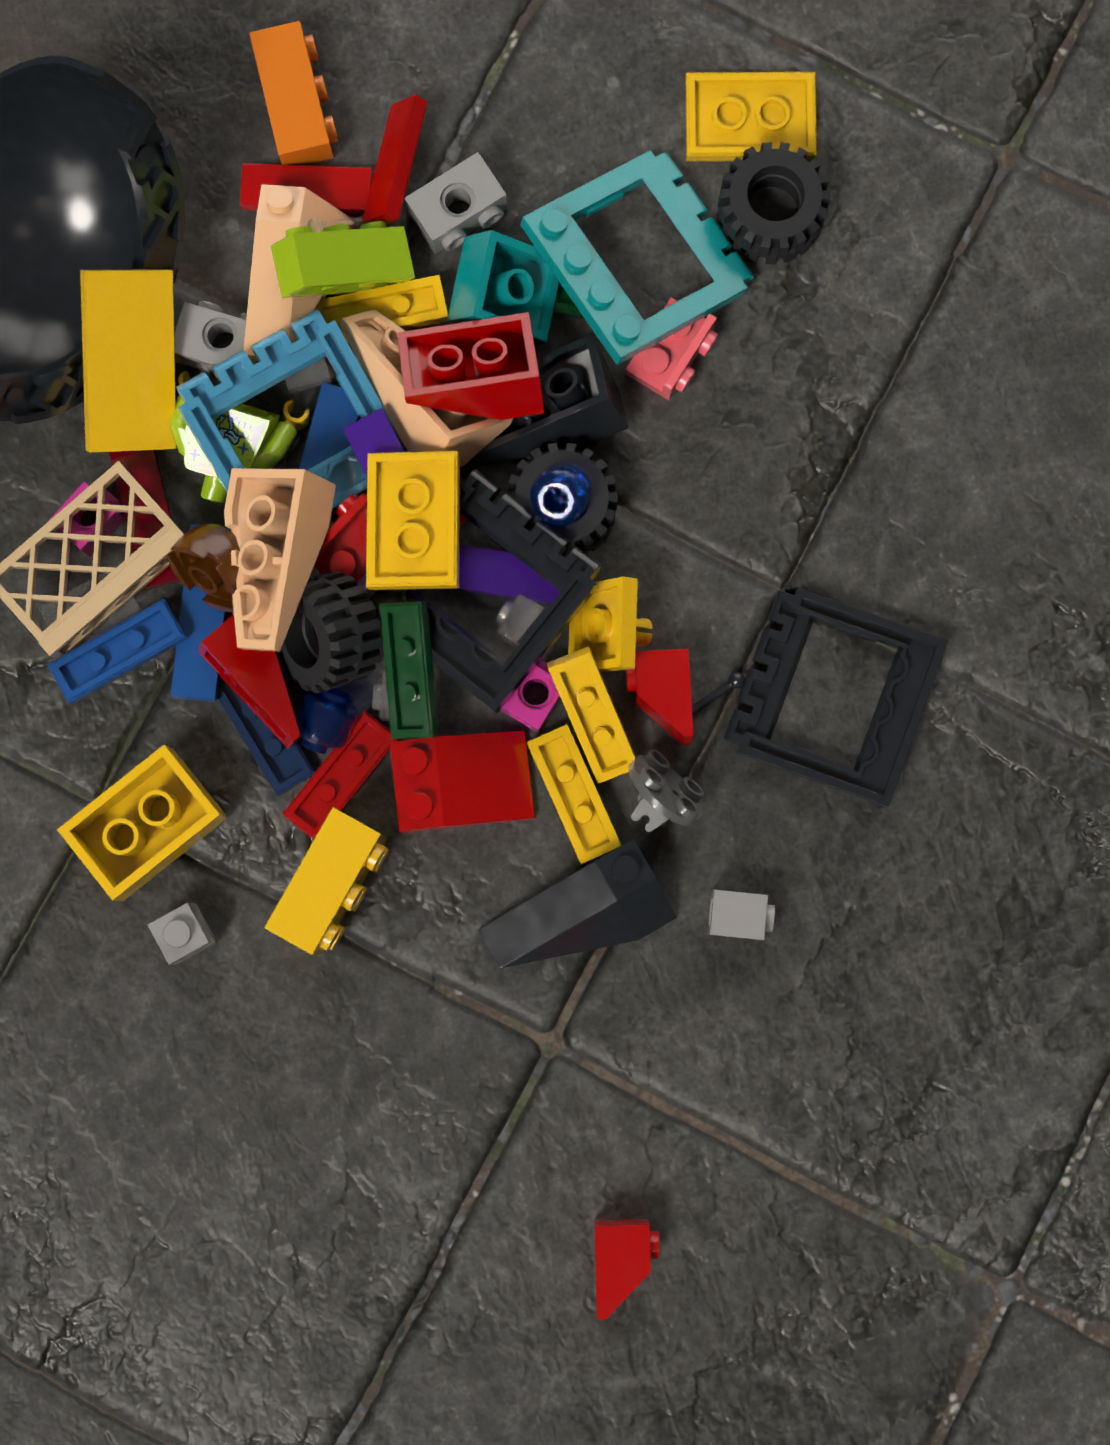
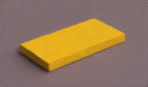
(128, 359)

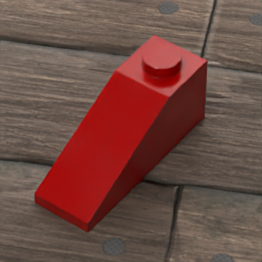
(254, 678)

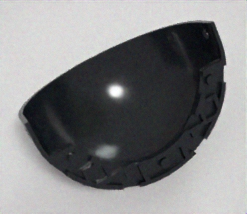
(79, 191)

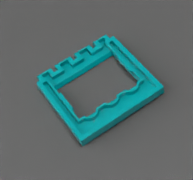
(593, 285)

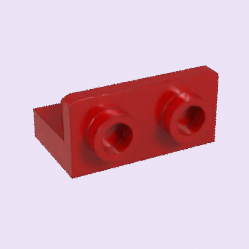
(346, 540)

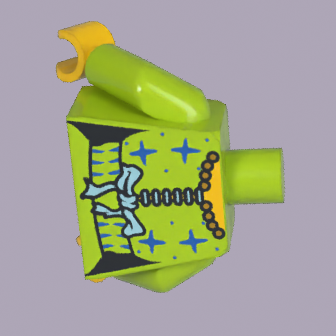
(252, 432)

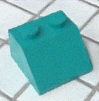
(503, 279)

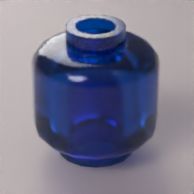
(554, 505)
(326, 719)

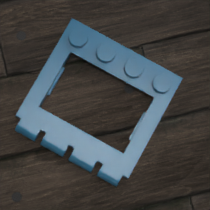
(278, 360)

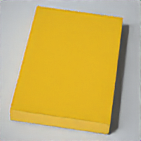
(747, 109)
(413, 520)

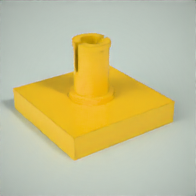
(610, 625)

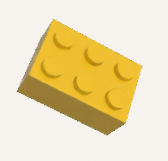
(142, 823)
(328, 884)

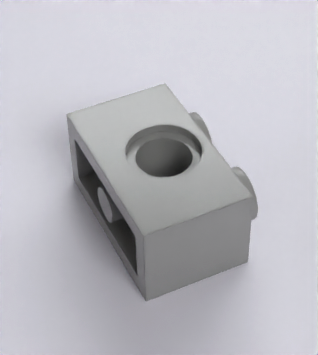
(467, 182)
(198, 329)

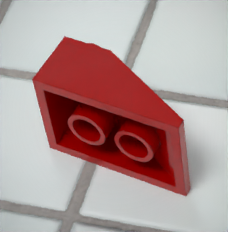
(473, 367)
(461, 781)

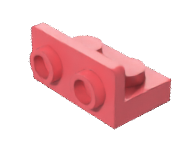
(668, 363)

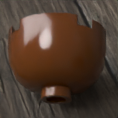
(205, 560)

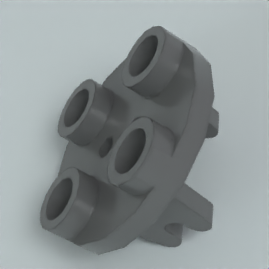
(663, 792)

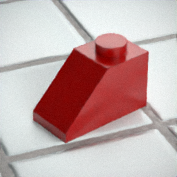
(664, 690)
(621, 1260)

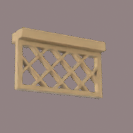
(111, 592)

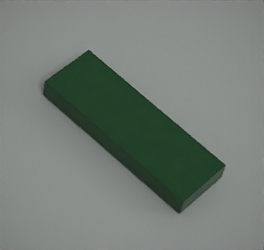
(409, 669)

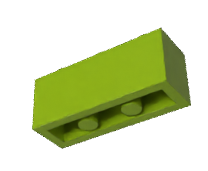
(341, 259)

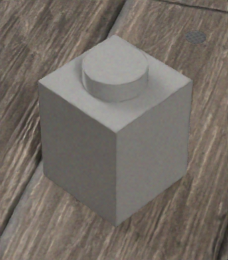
(740, 915)
(182, 933)

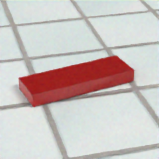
(395, 160)
(340, 186)
(340, 775)

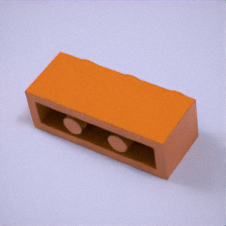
(294, 94)

